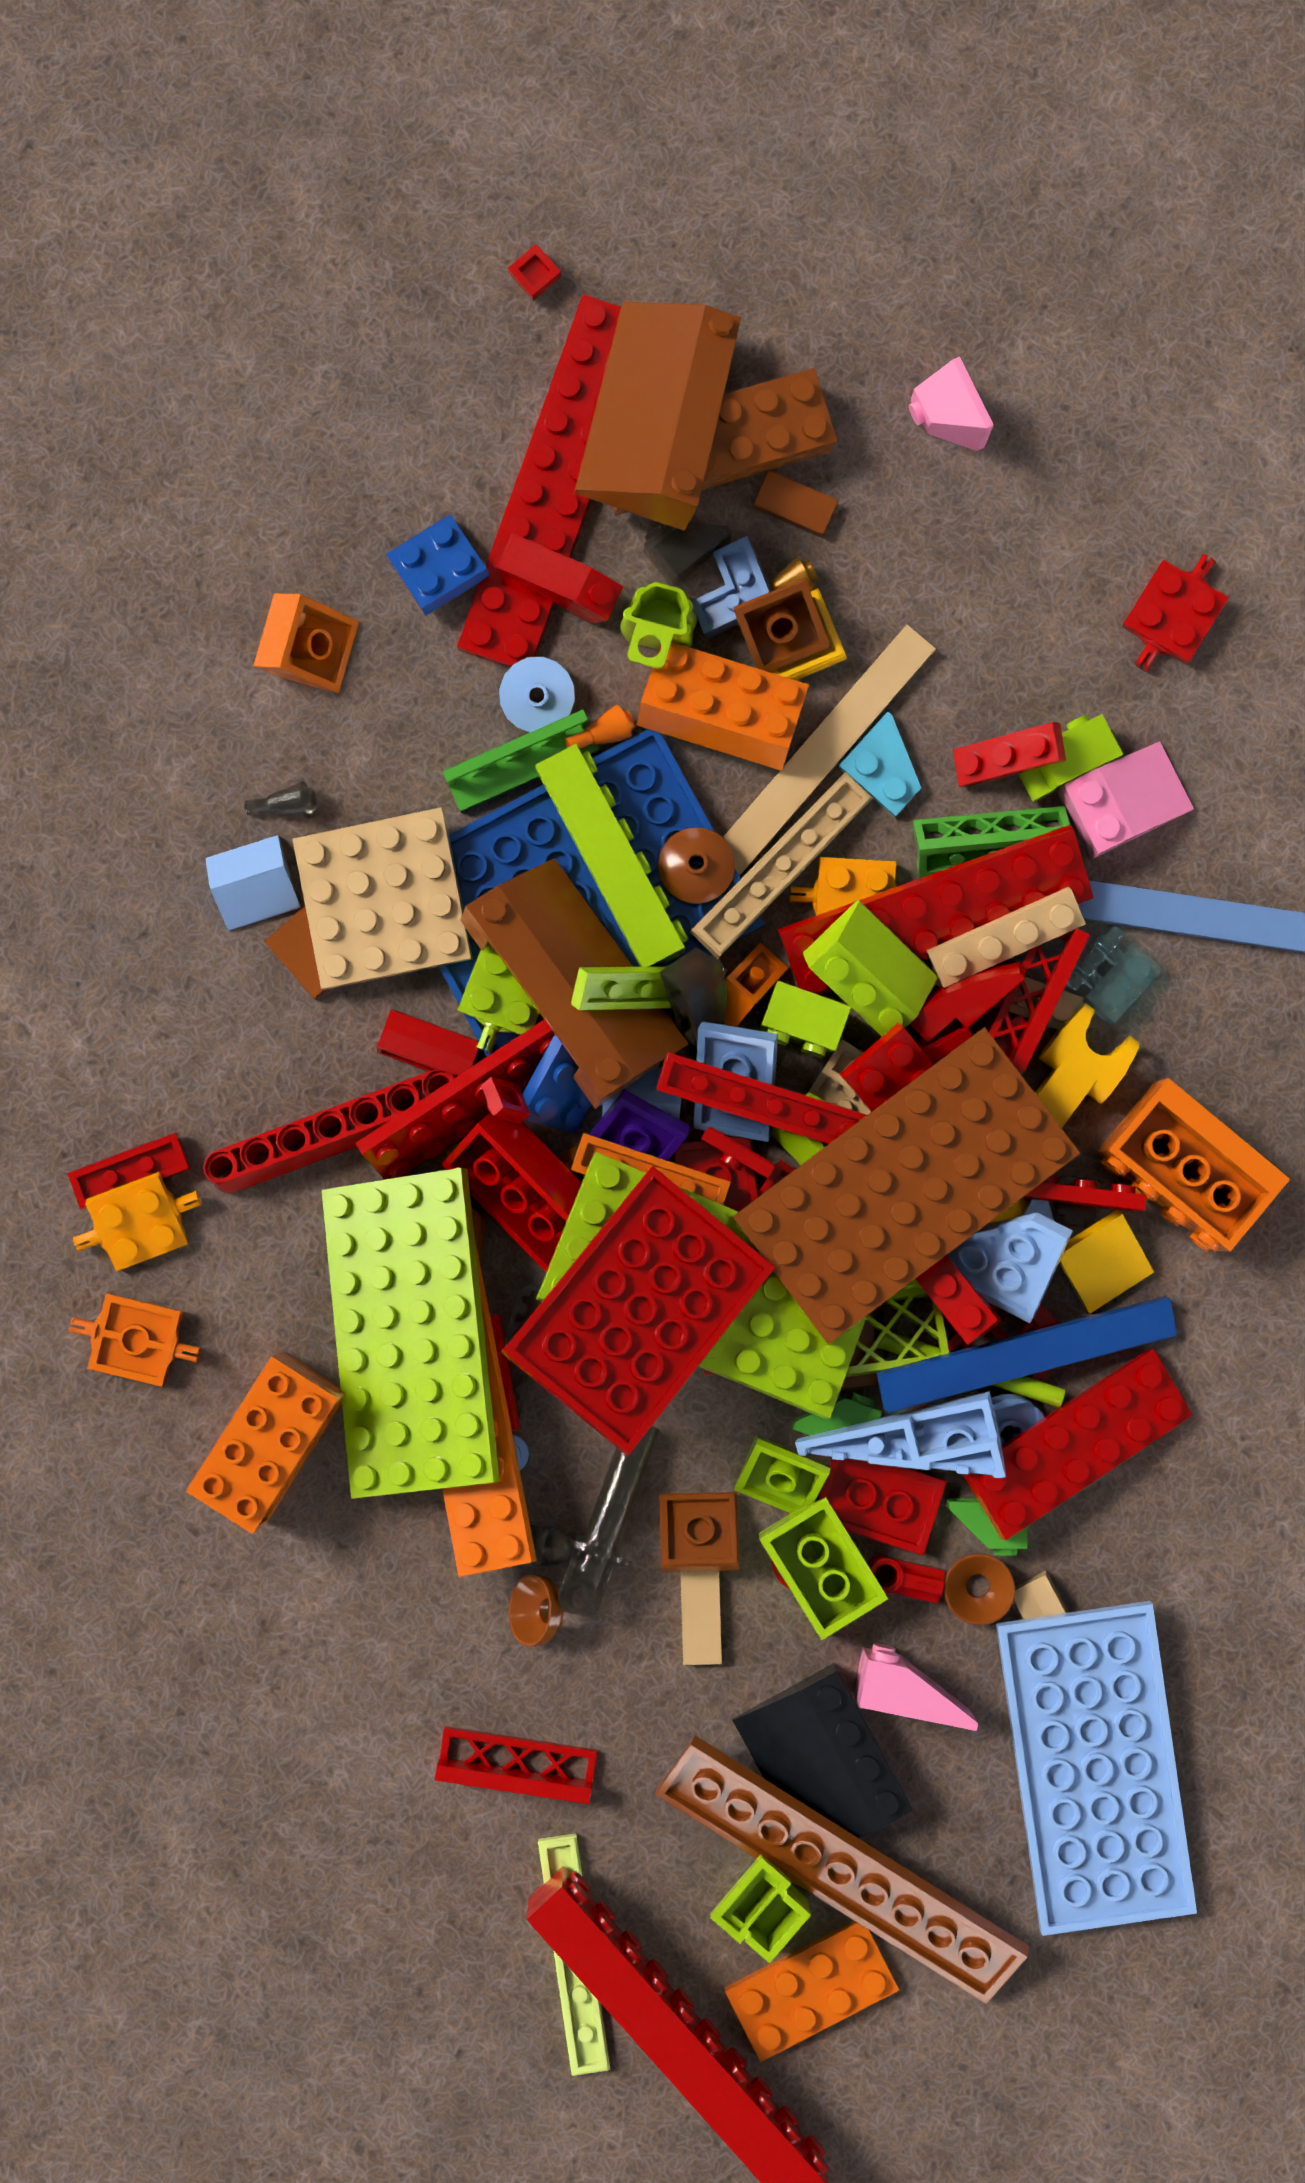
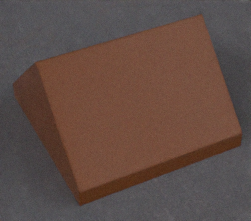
(781, 626)

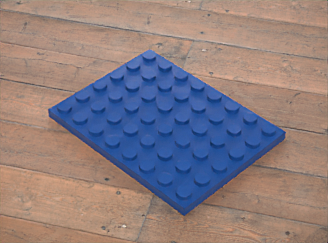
(530, 832)

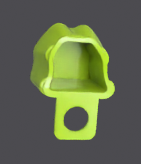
(658, 617)

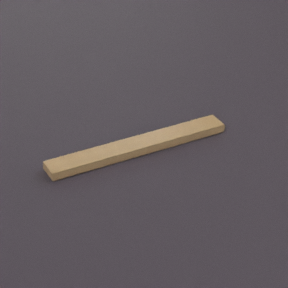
(827, 746)

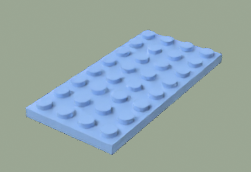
(1096, 1768)

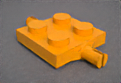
(846, 881)
(137, 1221)

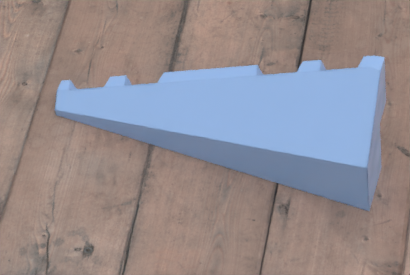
(943, 1436)

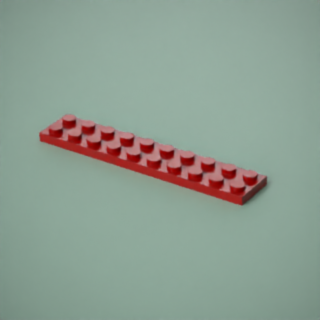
(506, 615)

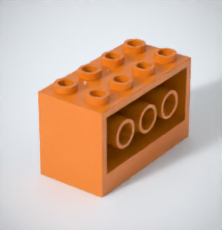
(1215, 1159)
(267, 1442)

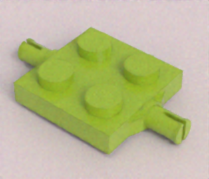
(496, 1000)

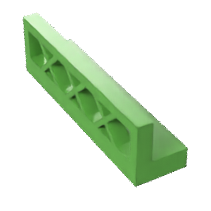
(512, 763)
(960, 847)

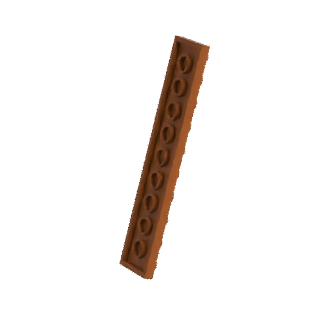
(842, 1870)

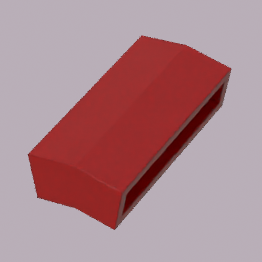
(426, 1044)

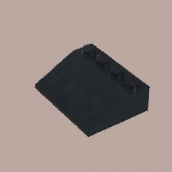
(824, 1754)

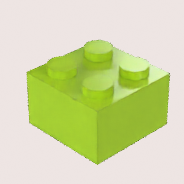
(805, 1020)

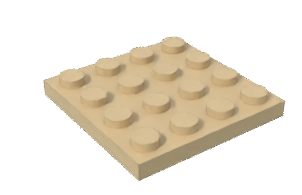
(382, 898)

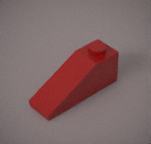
(560, 579)

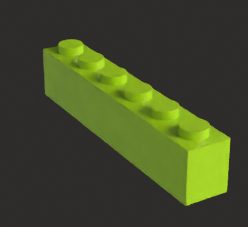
(610, 858)

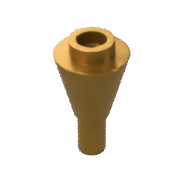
(793, 572)

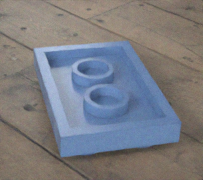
(741, 1052)

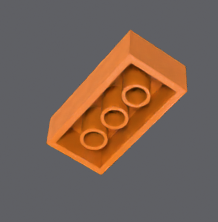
(723, 705)

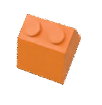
(306, 642)

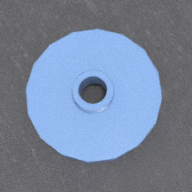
(533, 673)

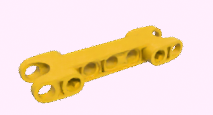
(1075, 1074)

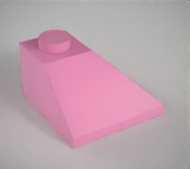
(952, 407)

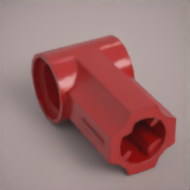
(910, 1578)

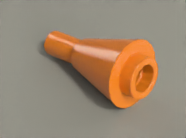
(611, 727)

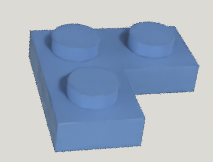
(743, 582)

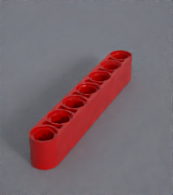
(314, 1130)

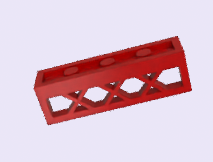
(1046, 1002)
(511, 1779)

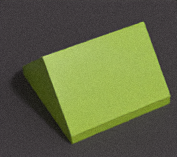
(781, 1475)

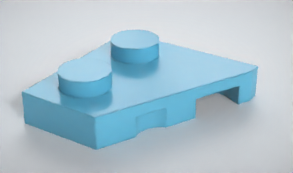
(883, 767)

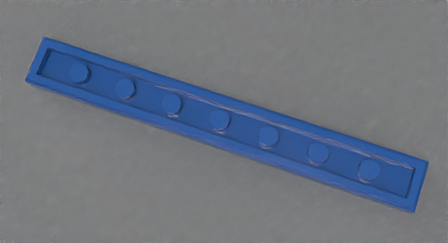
(1026, 1354)

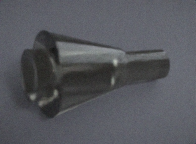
(292, 801)

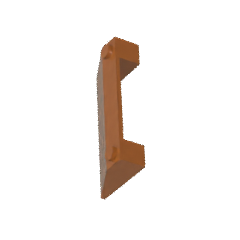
(658, 409)
(543, 938)

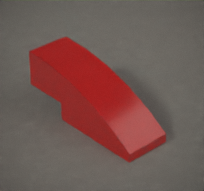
(967, 999)

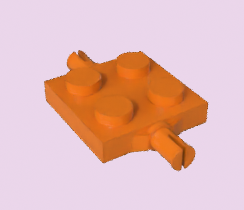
(135, 1339)

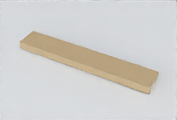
(781, 865)

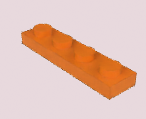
(686, 1178)

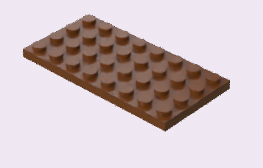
(906, 1185)

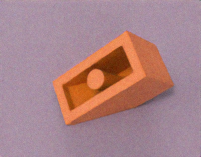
(750, 983)

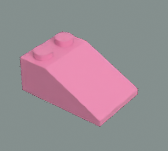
(1124, 799)
(897, 1687)

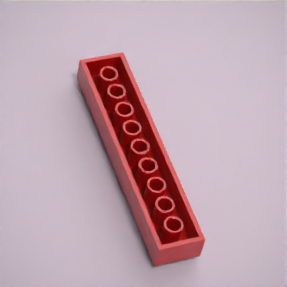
(672, 2033)

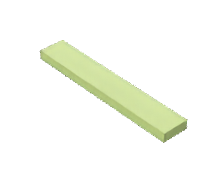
(579, 2006)

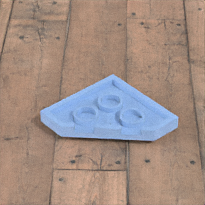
(1013, 1261)

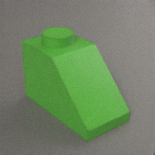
(845, 1413)
(975, 1519)

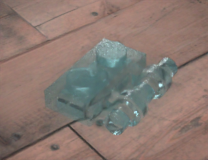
(1121, 984)

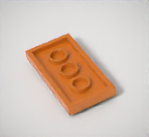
(811, 1989)

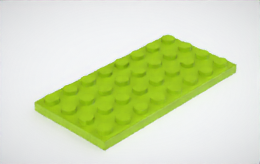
(410, 1334)
(770, 1340)

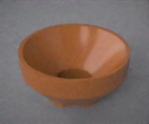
(993, 1603)
(529, 1610)

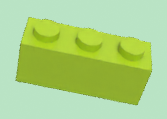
(871, 969)
(822, 1567)

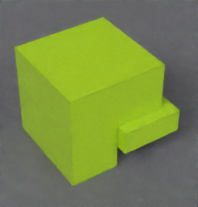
(762, 1909)

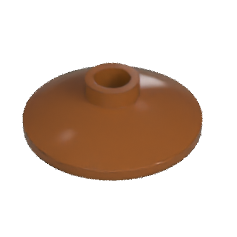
(690, 884)

